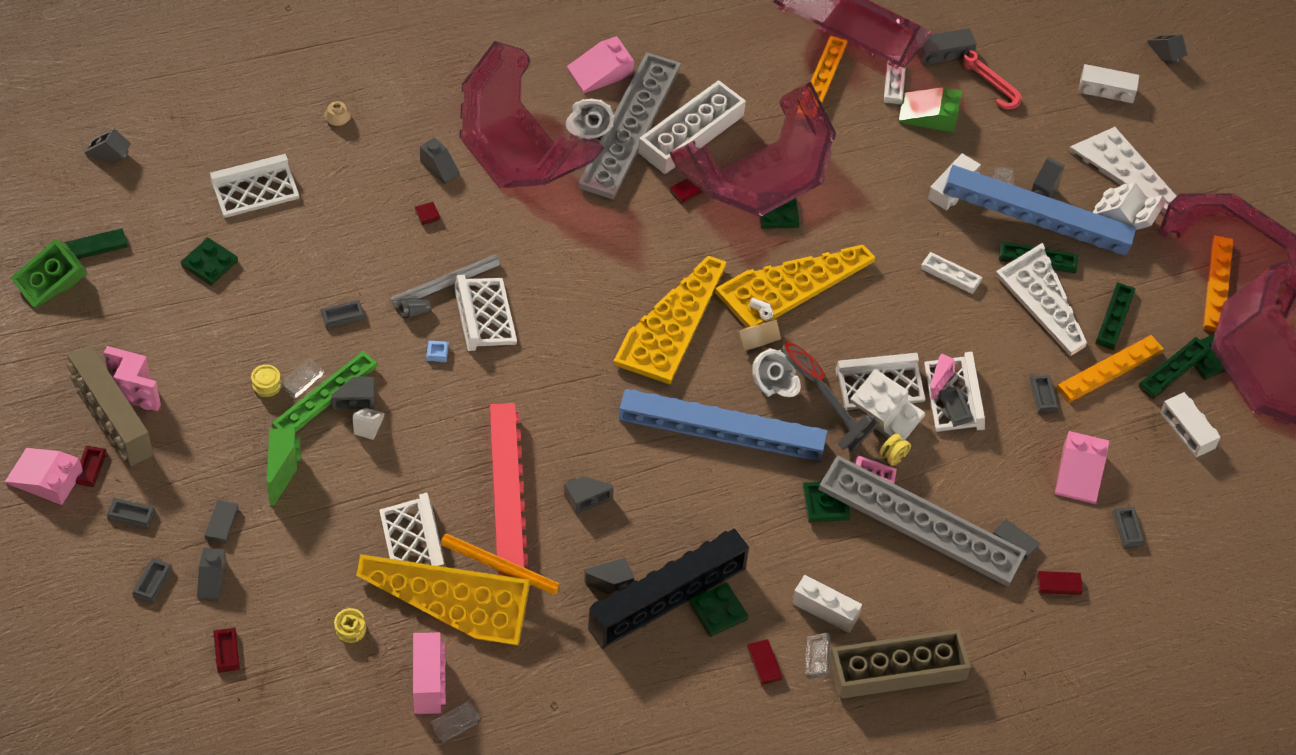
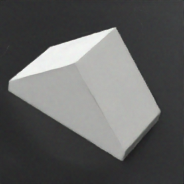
(367, 422)

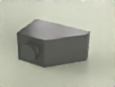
(1169, 47)
(108, 146)
(438, 160)
(1048, 178)
(355, 394)
(587, 493)
(211, 573)
(609, 576)

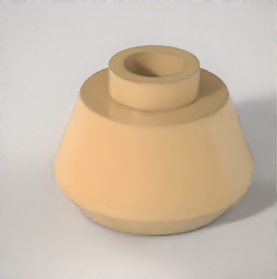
(337, 114)

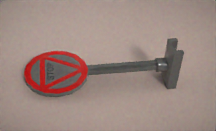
(811, 369)

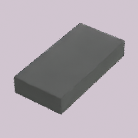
(342, 314)
(1043, 394)
(956, 406)
(131, 513)
(221, 521)
(1128, 527)
(1017, 537)
(152, 580)

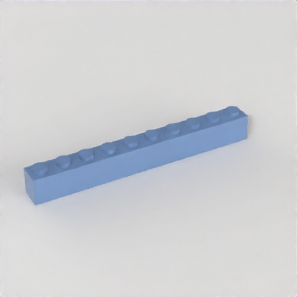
(1039, 210)
(722, 425)

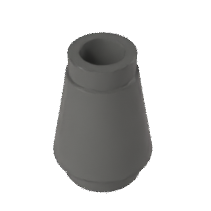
(413, 307)

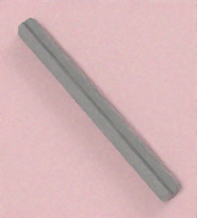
(446, 280)

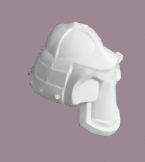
(590, 119)
(775, 374)

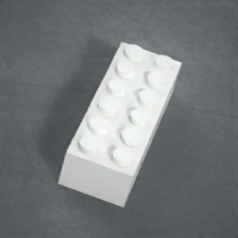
(696, 121)

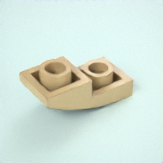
(759, 335)

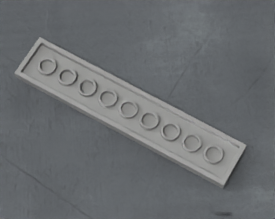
(630, 122)
(922, 520)

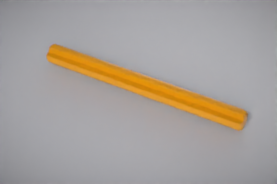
(499, 564)

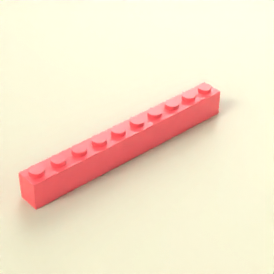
(507, 484)

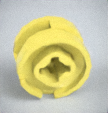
(266, 380)
(894, 449)
(350, 625)

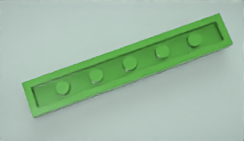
(321, 396)

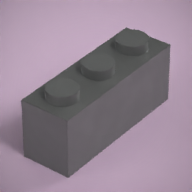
(947, 46)

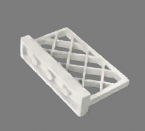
(246, 173)
(472, 327)
(883, 364)
(972, 393)
(429, 530)

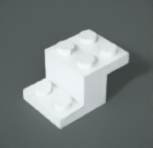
(1130, 206)
(889, 404)

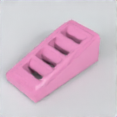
(943, 372)
(876, 467)

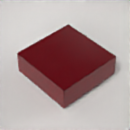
(427, 213)

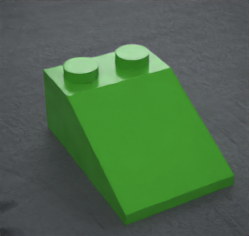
(931, 108)
(49, 273)
(283, 456)

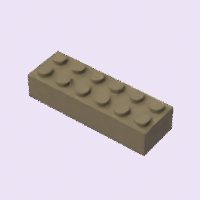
(109, 405)
(899, 663)

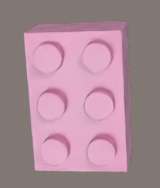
(428, 673)

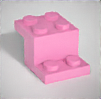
(133, 378)

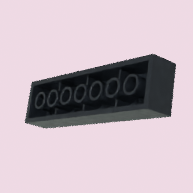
(667, 588)

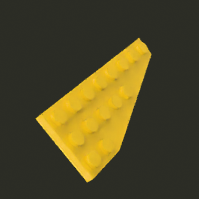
(790, 283)
(662, 337)
(470, 601)

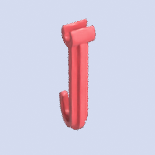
(973, 63)

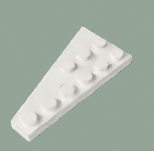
(1122, 163)
(1041, 293)

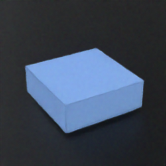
(437, 351)

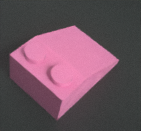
(602, 65)
(1081, 467)
(45, 474)

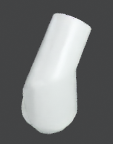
(764, 308)

